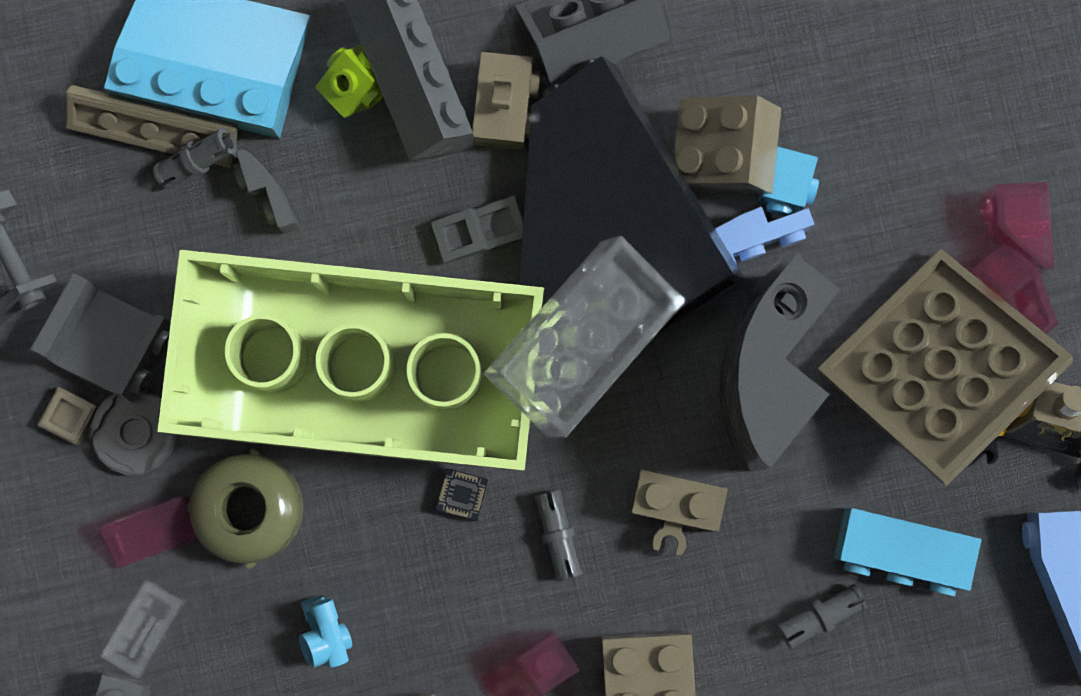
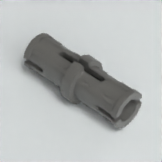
(195, 158)
(558, 535)
(822, 616)

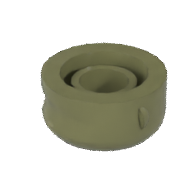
(210, 515)

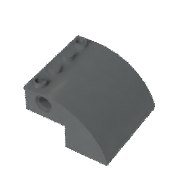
(760, 391)

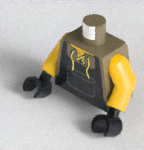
(1049, 423)

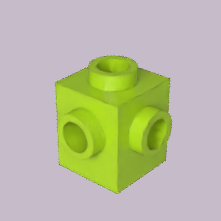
(350, 82)

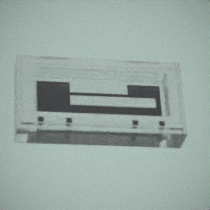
(142, 628)

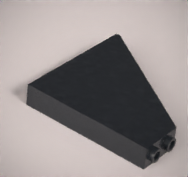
(607, 175)

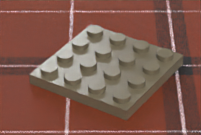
(945, 366)

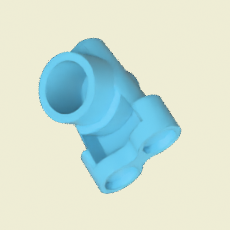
(327, 640)

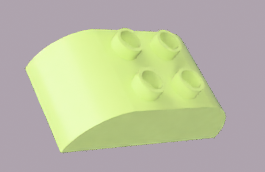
(344, 360)

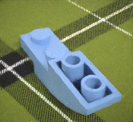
(750, 232)

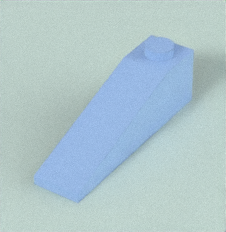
(1056, 555)

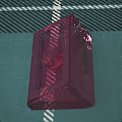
(149, 532)

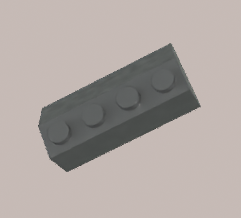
(411, 76)

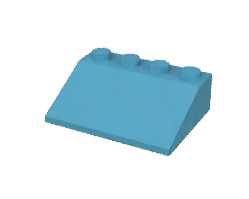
(211, 59)

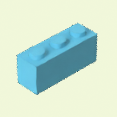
(906, 551)

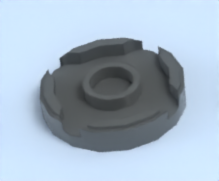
(128, 435)

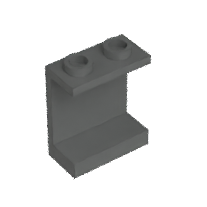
(102, 339)

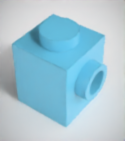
(792, 183)

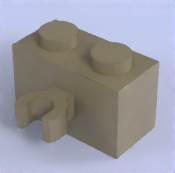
(503, 100)
(678, 504)

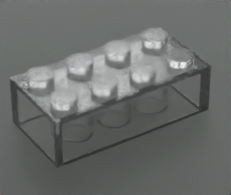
(584, 337)

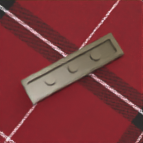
(139, 122)

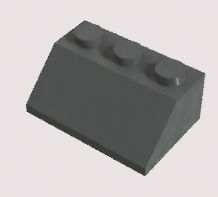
(579, 30)

